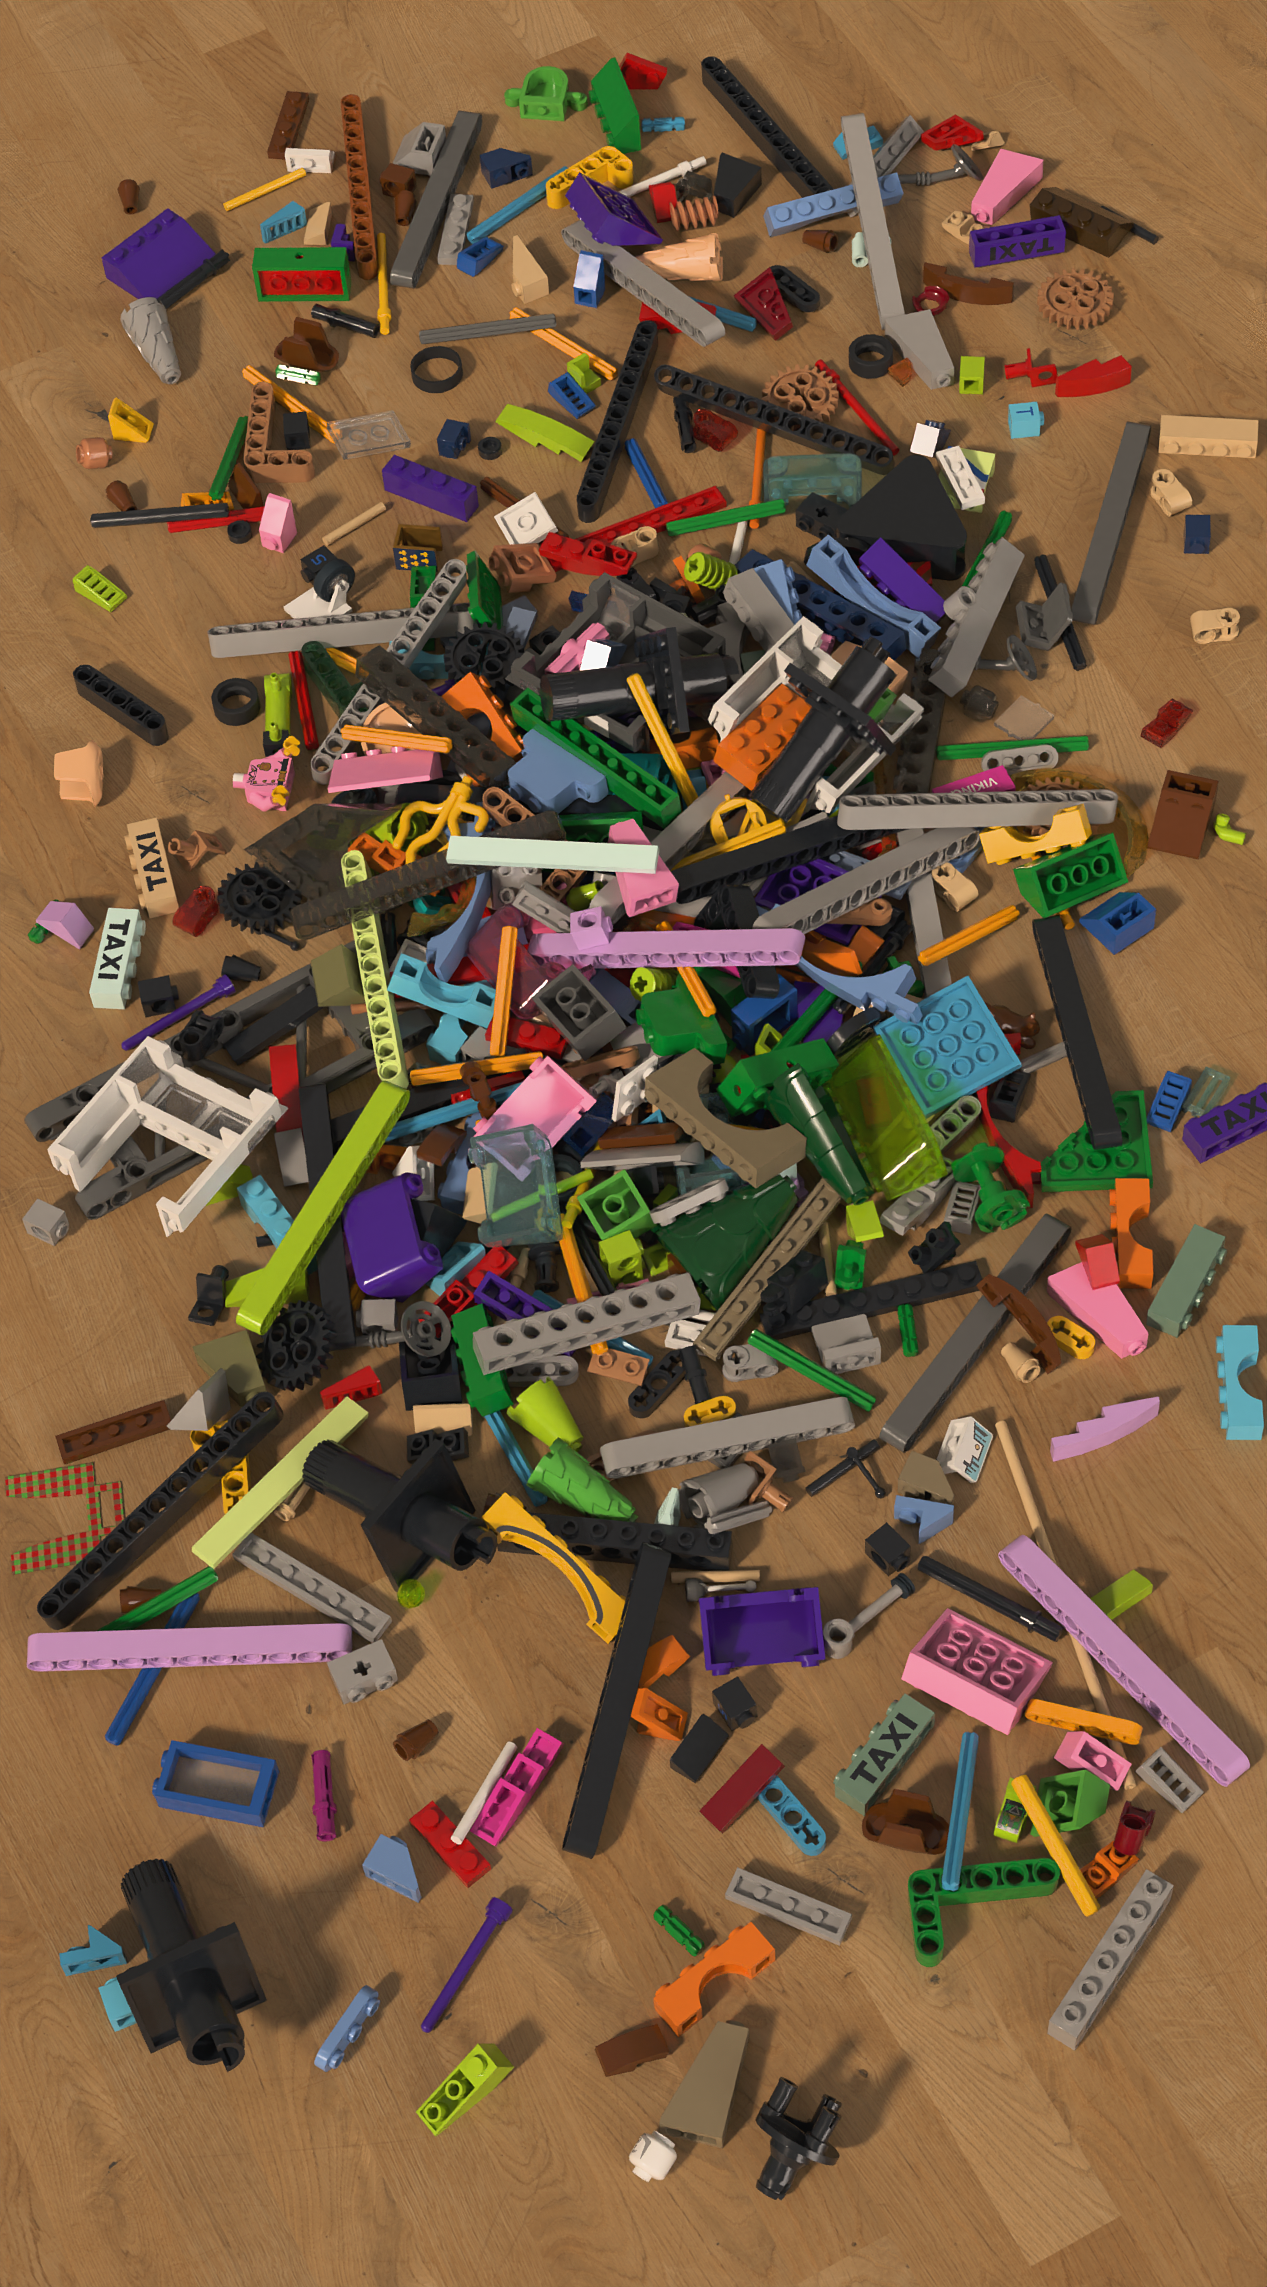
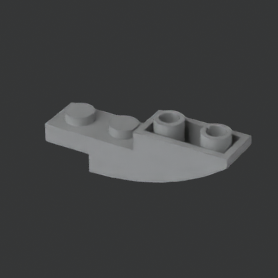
(918, 1204)

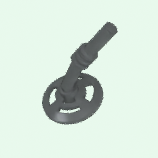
(963, 165)
(1018, 659)
(416, 1333)

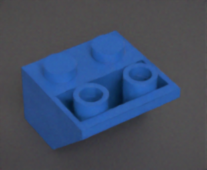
(1120, 920)

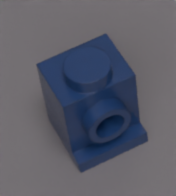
(453, 438)

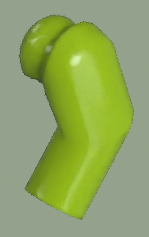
(1225, 831)

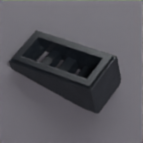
(1011, 1094)

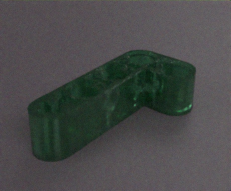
(329, 677)

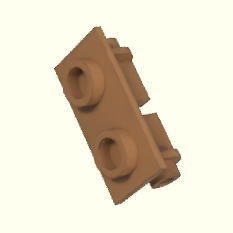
(620, 1366)

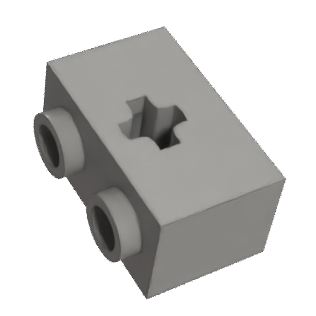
(348, 1671)

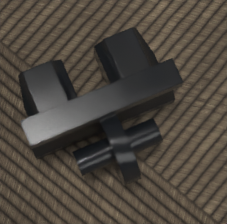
(938, 1246)

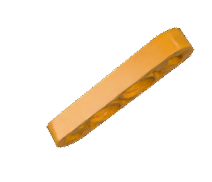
(1082, 1720)

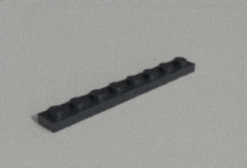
(876, 1300)

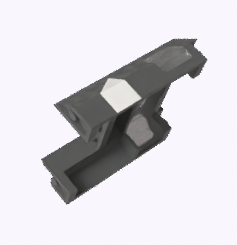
(625, 616)

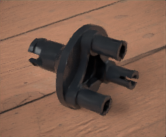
(794, 2140)

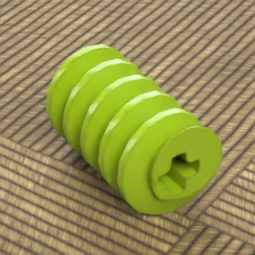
(708, 570)
(651, 980)

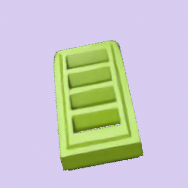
(88, 578)

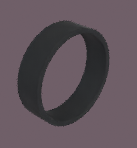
(436, 386)

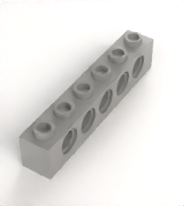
(1110, 1960)

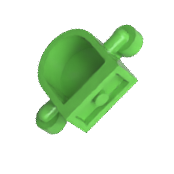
(545, 95)

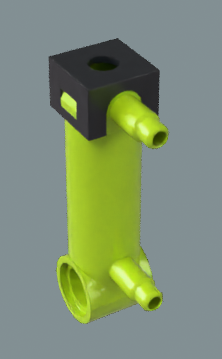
(277, 711)

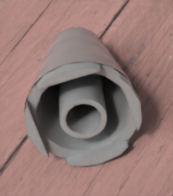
(716, 1492)

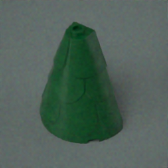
(827, 1140)
(728, 1235)

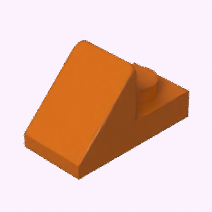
(658, 1716)

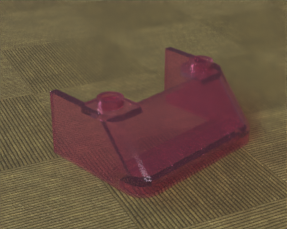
(528, 974)

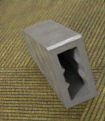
(919, 340)

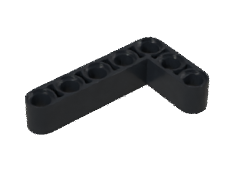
(735, 909)

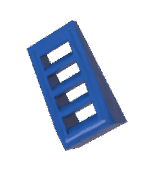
(476, 257)
(567, 381)
(1173, 1085)

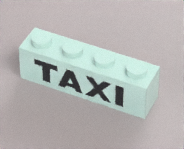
(117, 958)

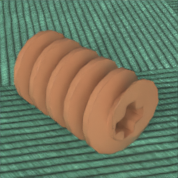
(694, 213)

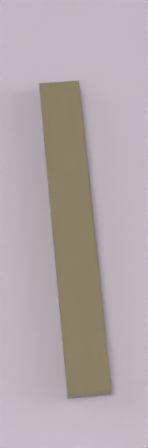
(785, 1246)

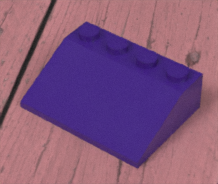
(610, 214)
(156, 256)
(799, 880)

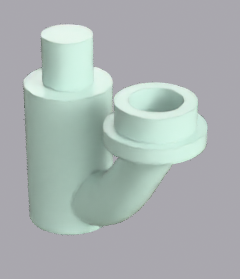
(859, 255)

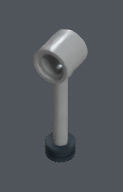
(901, 1586)

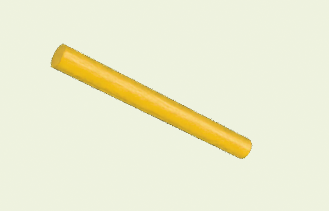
(264, 189)

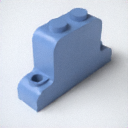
(552, 776)

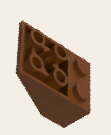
(1183, 814)

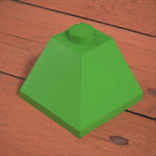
(1073, 1799)

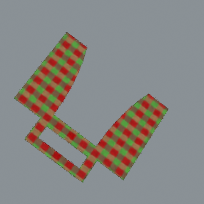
(62, 1483)

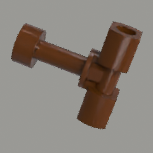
(479, 1088)

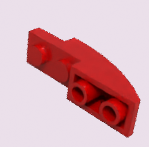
(587, 558)
(460, 1294)

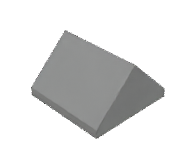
(205, 1406)

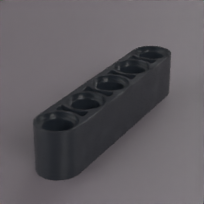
(121, 705)

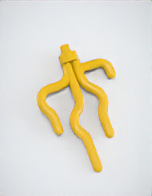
(448, 811)

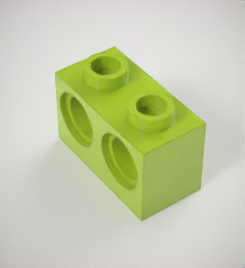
(623, 1258)

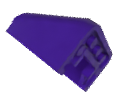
(386, 1241)
(762, 1629)

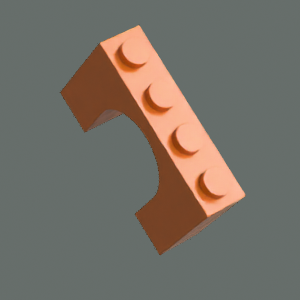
(472, 697)

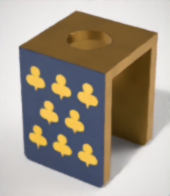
(416, 546)

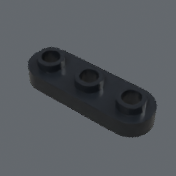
(795, 289)

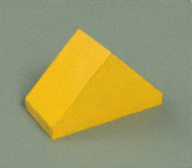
(128, 424)

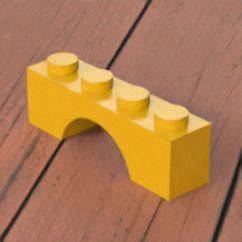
(1005, 842)

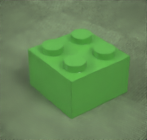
(616, 1207)

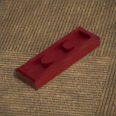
(742, 1788)

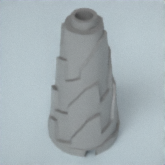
(150, 332)

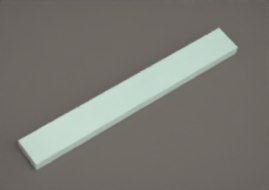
(553, 854)

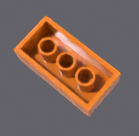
(761, 736)

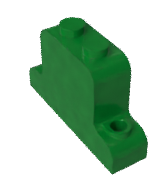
(676, 1024)

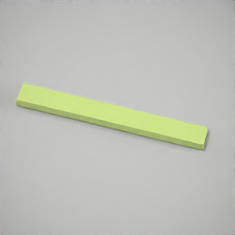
(275, 1485)

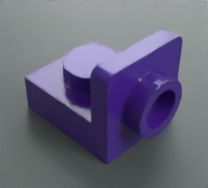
(342, 239)

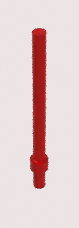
(858, 408)

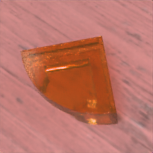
(901, 371)

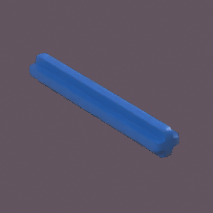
(645, 473)

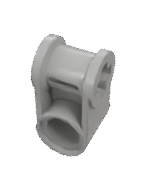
(749, 1362)

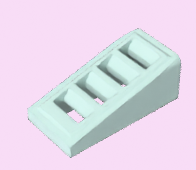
(670, 1509)

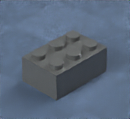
(579, 1012)

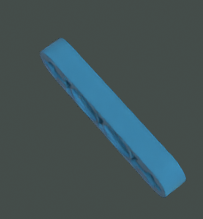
(791, 1803)

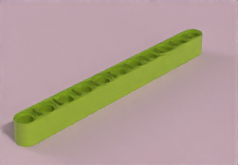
(322, 1208)

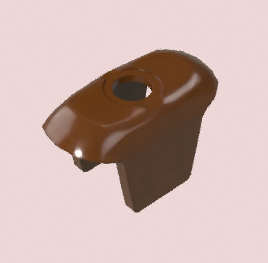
(307, 347)
(886, 1823)

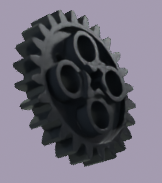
(469, 651)
(256, 899)
(296, 1346)

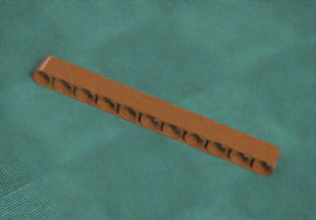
(359, 187)

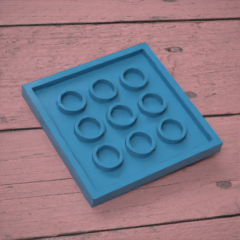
(950, 1049)

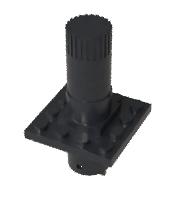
(670, 681)
(834, 718)
(408, 1515)
(191, 1979)

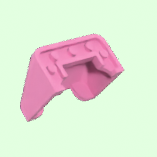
(546, 1099)

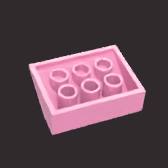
(384, 769)
(976, 1670)

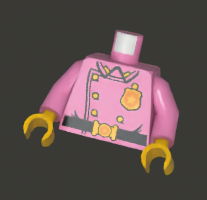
(270, 778)

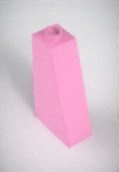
(1005, 184)
(642, 890)
(1100, 1310)

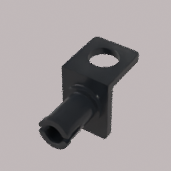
(210, 1295)

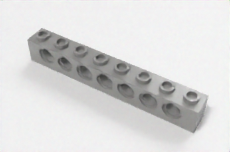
(576, 1334)

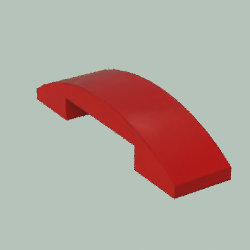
(286, 1085)

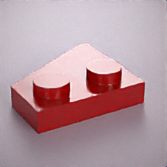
(641, 73)
(950, 132)

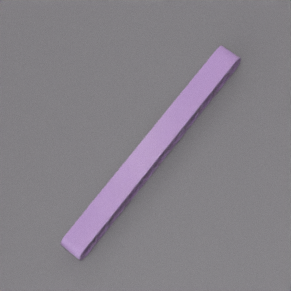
(674, 949)
(188, 1647)
(1124, 1660)

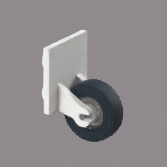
(328, 593)

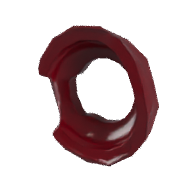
(932, 293)

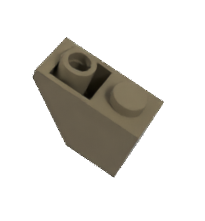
(924, 1480)

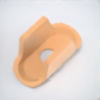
(80, 773)

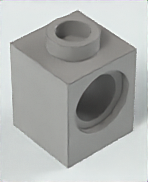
(46, 1222)
(377, 1316)

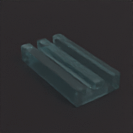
(1197, 1110)

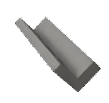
(543, 908)

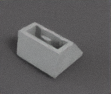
(421, 148)

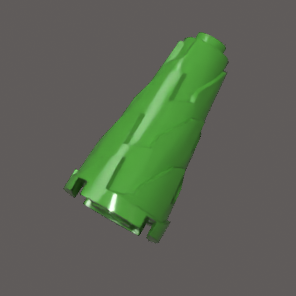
(572, 1481)

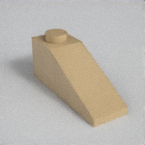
(528, 277)

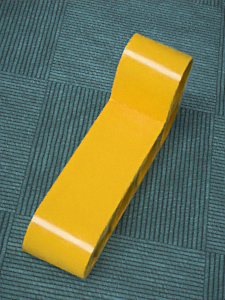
(602, 166)
(237, 1476)

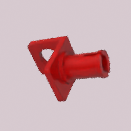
(1026, 369)

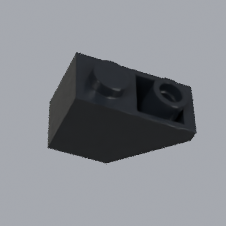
(647, 1180)

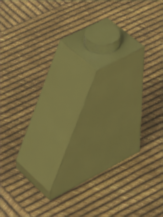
(237, 1359)

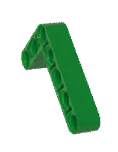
(971, 1892)

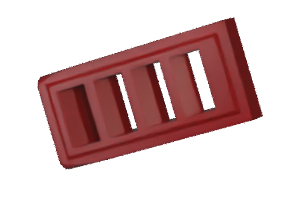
(357, 1387)

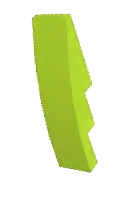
(544, 430)

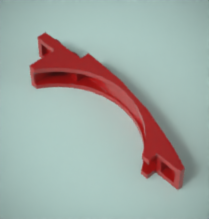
(1017, 1167)

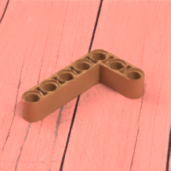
(259, 460)
(500, 815)

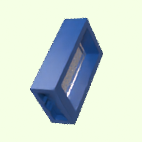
(216, 1783)

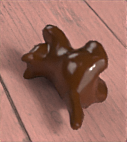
(1015, 1023)

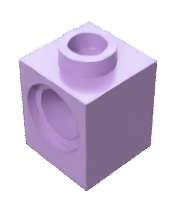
(590, 928)

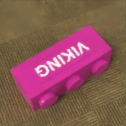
(988, 781)

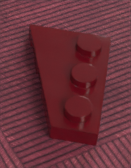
(765, 304)

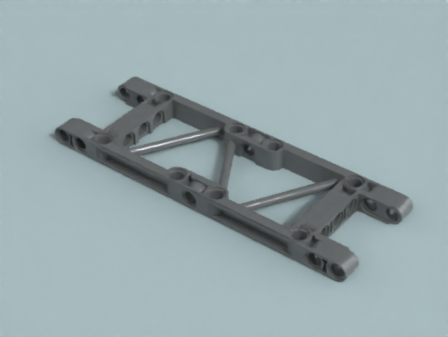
(121, 1183)

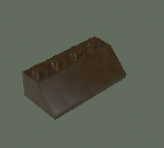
(1082, 220)

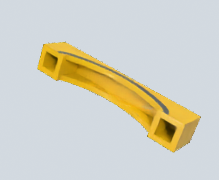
(516, 1525)

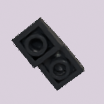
(454, 1440)

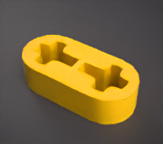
(1071, 1336)
(709, 1411)

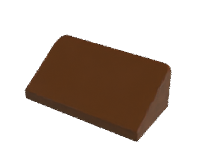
(244, 488)

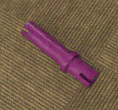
(324, 1806)

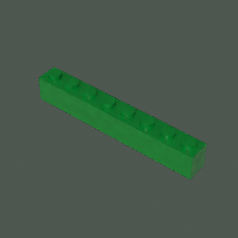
(622, 775)

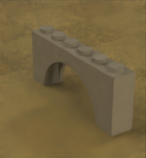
(750, 1153)

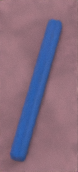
(146, 1678)

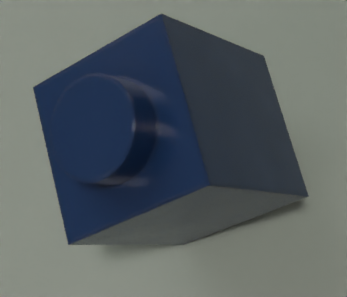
(1197, 534)

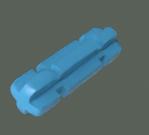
(663, 124)

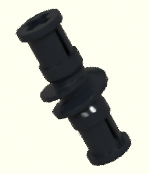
(545, 1264)

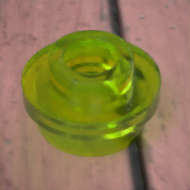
(410, 1593)

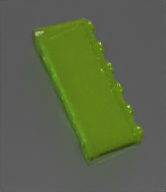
(885, 1121)

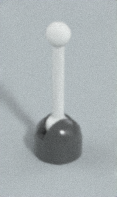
(696, 1588)

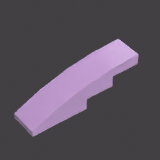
(1114, 1424)

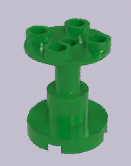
(998, 1205)

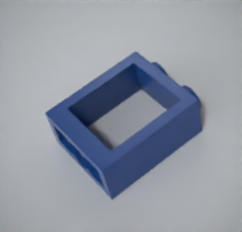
(753, 1013)

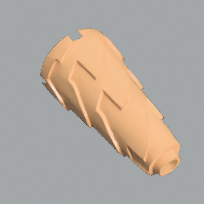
(692, 260)

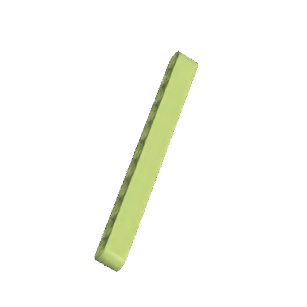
(375, 981)

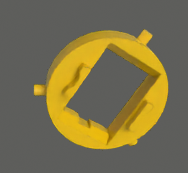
(716, 826)

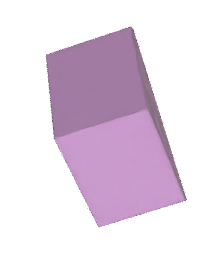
(66, 922)

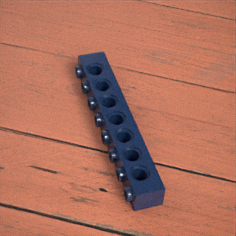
(834, 613)

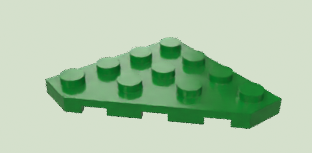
(1081, 1168)

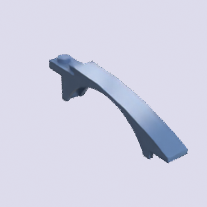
(453, 942)
(882, 991)

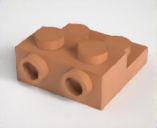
(520, 567)

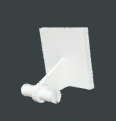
(628, 1089)

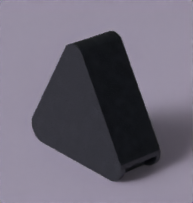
(912, 517)

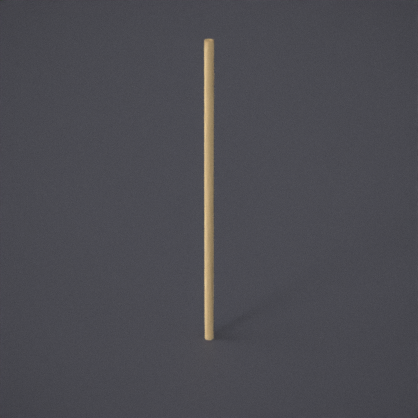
(1043, 1543)

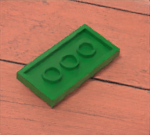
(483, 592)

